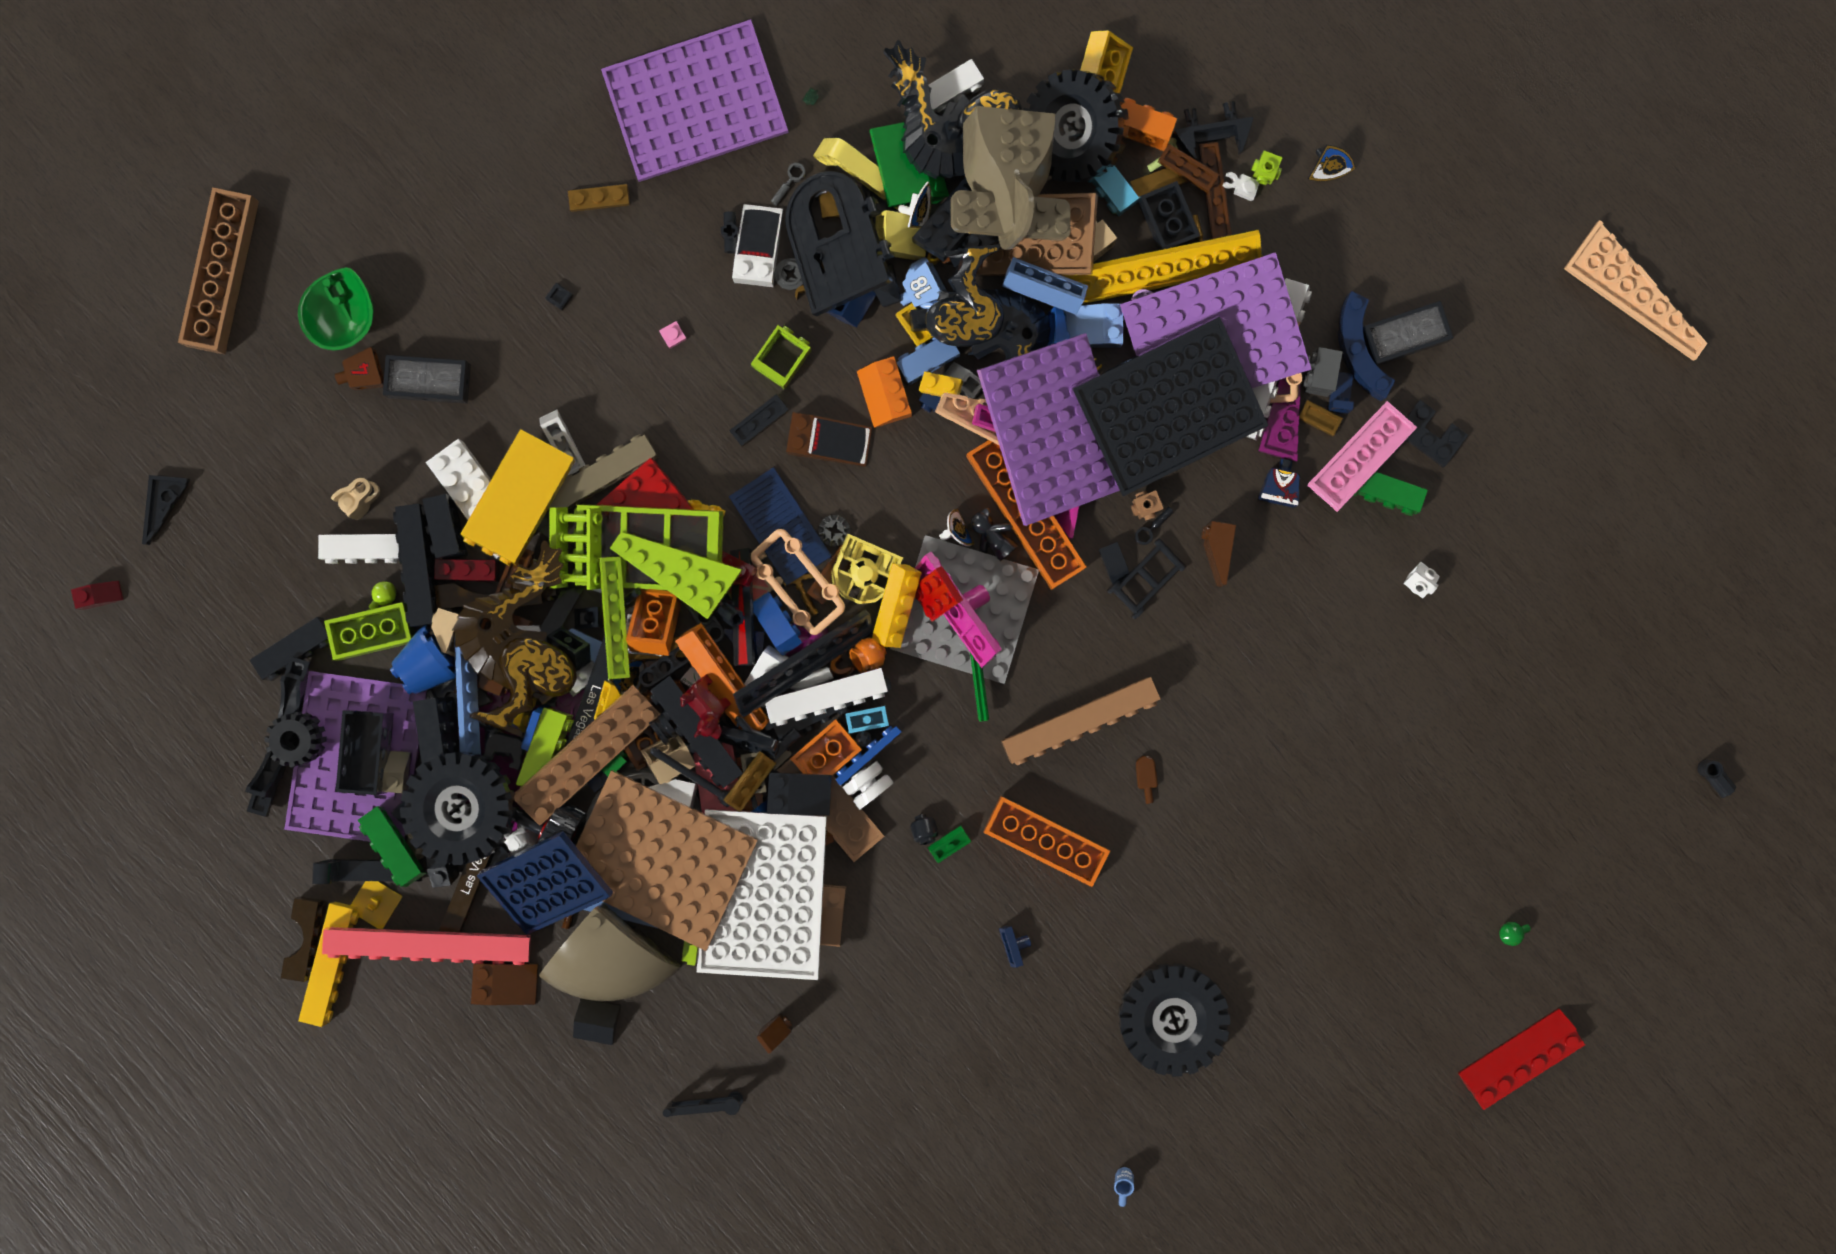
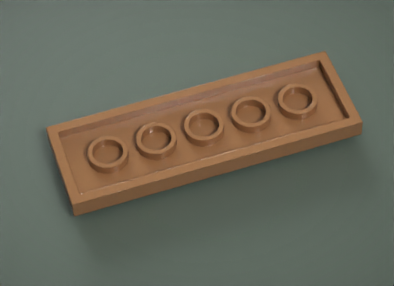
(846, 823)

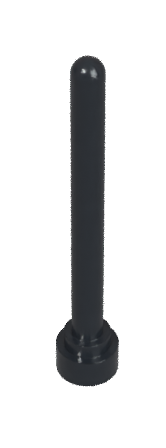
(721, 794)

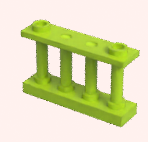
(559, 539)

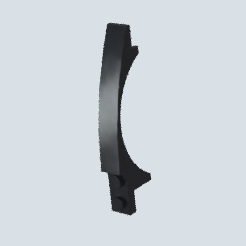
(267, 778)

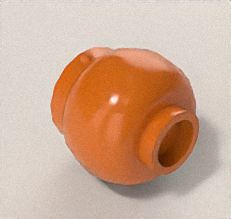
(867, 655)

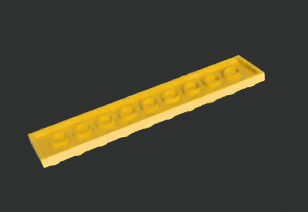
(1168, 266)

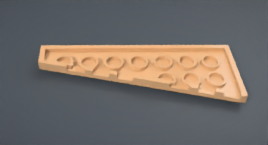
(1615, 276)

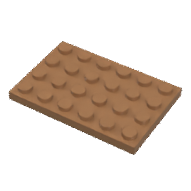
(1063, 257)

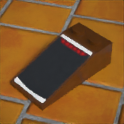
(828, 439)

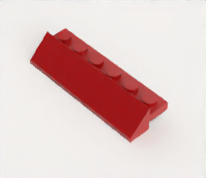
(1521, 1058)

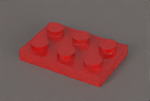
(937, 594)

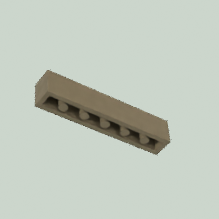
(604, 472)

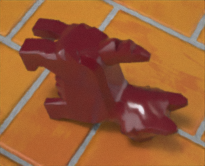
(706, 706)

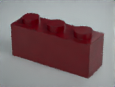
(467, 570)

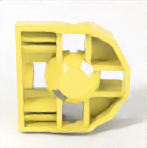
(856, 576)

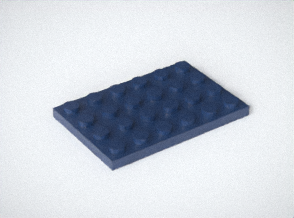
(545, 883)

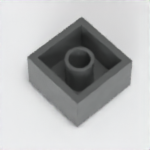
(1324, 372)

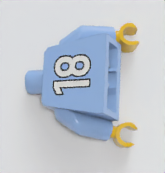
(922, 283)

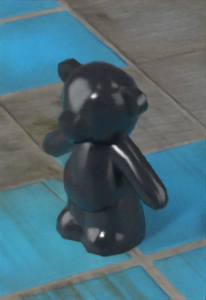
(992, 534)

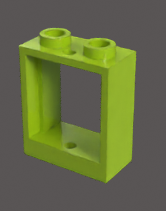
(770, 373)

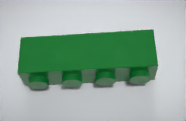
(1393, 493)
(391, 846)

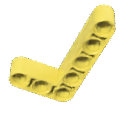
(838, 152)

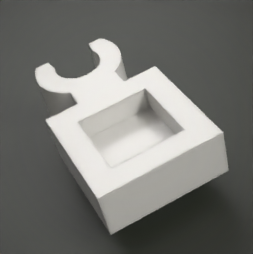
(1244, 185)

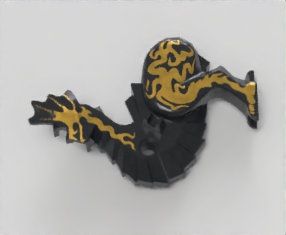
(923, 124)
(985, 316)

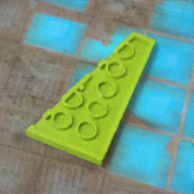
(686, 575)

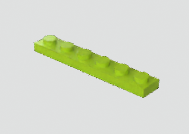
(614, 617)

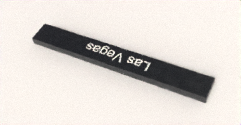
(591, 695)

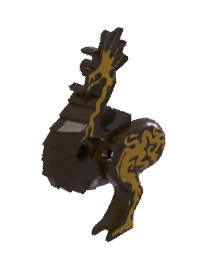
(516, 654)

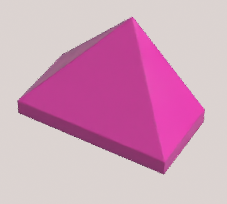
(1067, 521)

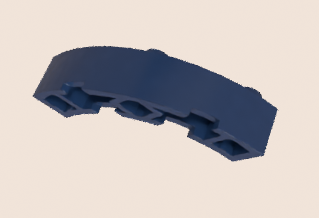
(1355, 351)

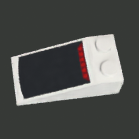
(757, 246)

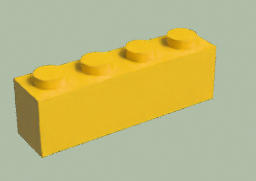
(896, 605)

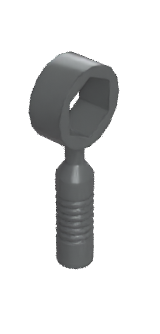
(785, 187)

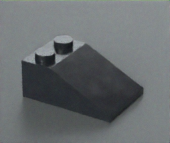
(799, 794)

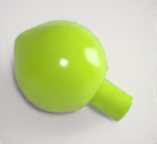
(382, 594)

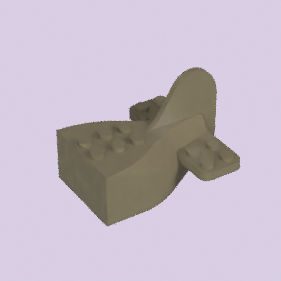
(1006, 168)

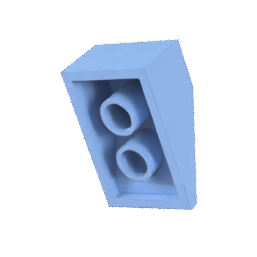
(1100, 322)

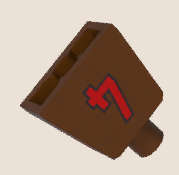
(362, 371)

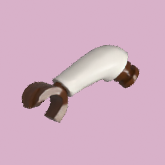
(824, 675)

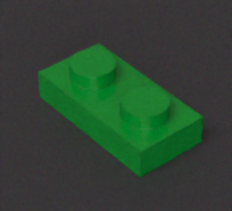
(949, 844)

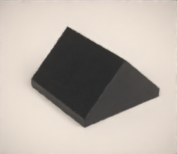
(596, 1021)

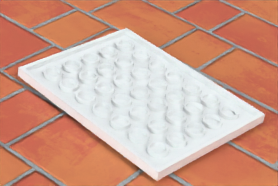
(778, 903)

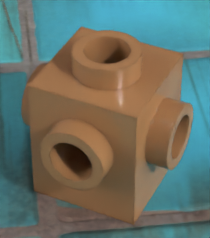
(1153, 502)

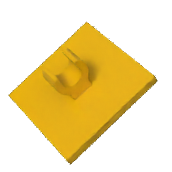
(376, 903)

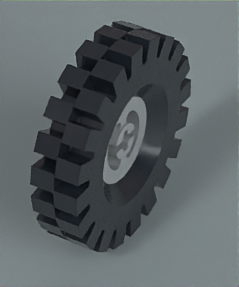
(1096, 111)
(434, 794)
(1202, 1007)

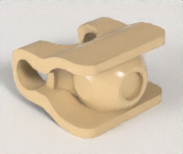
(356, 500)

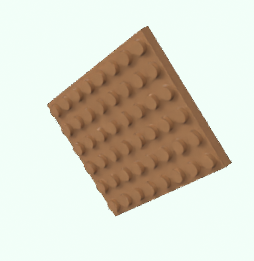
(664, 859)

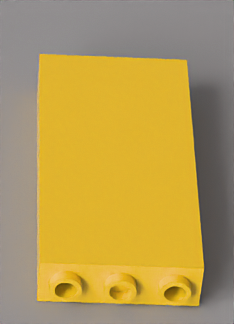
(517, 498)

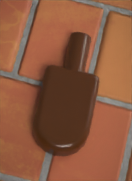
(1146, 776)

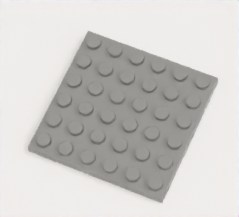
(1009, 591)

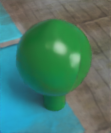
(1513, 933)

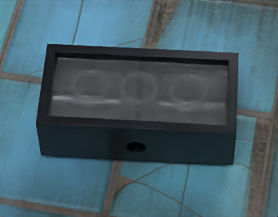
(1407, 333)
(426, 379)

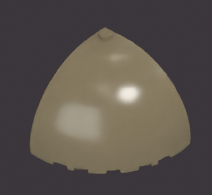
(608, 960)

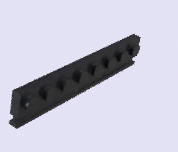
(803, 663)

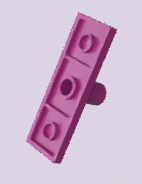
(963, 616)

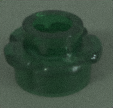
(810, 97)

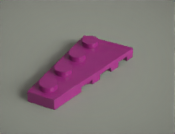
(1281, 434)

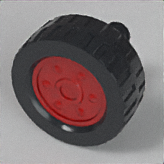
(565, 818)

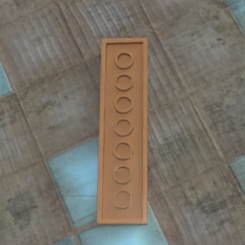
(586, 755)

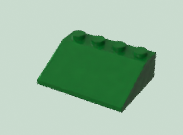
(897, 174)

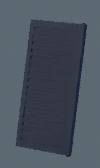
(770, 506)

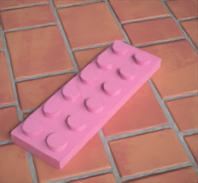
(1362, 456)

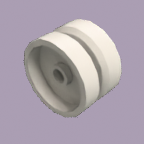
(868, 785)

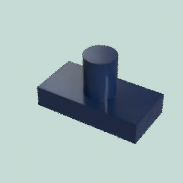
(1013, 945)

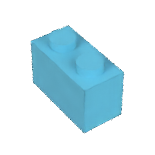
(867, 719)

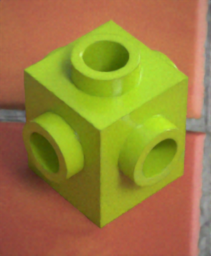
(1266, 168)

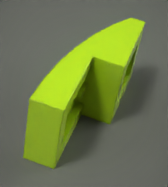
(689, 953)

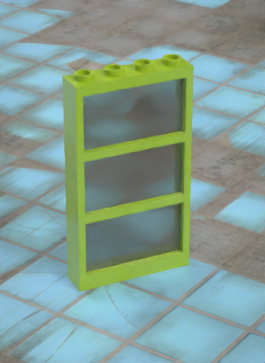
(683, 529)

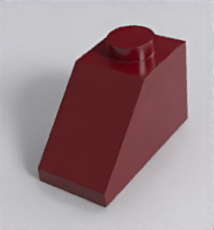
(96, 595)

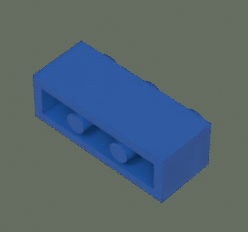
(776, 623)

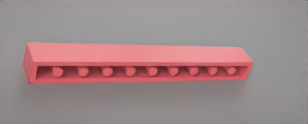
(426, 944)

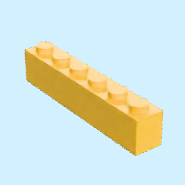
(326, 971)

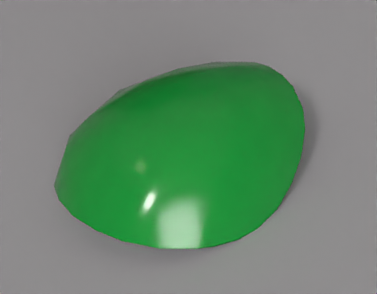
(336, 310)

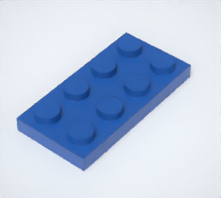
(860, 760)

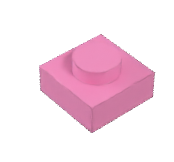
(672, 334)

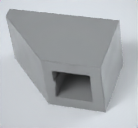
(971, 383)

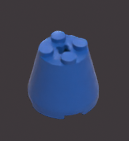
(422, 663)

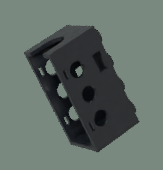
(366, 751)

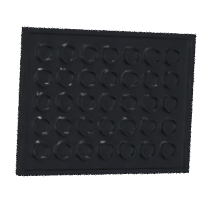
(1170, 406)

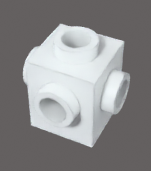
(1422, 580)

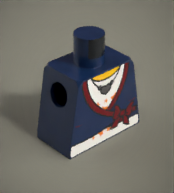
(1281, 486)

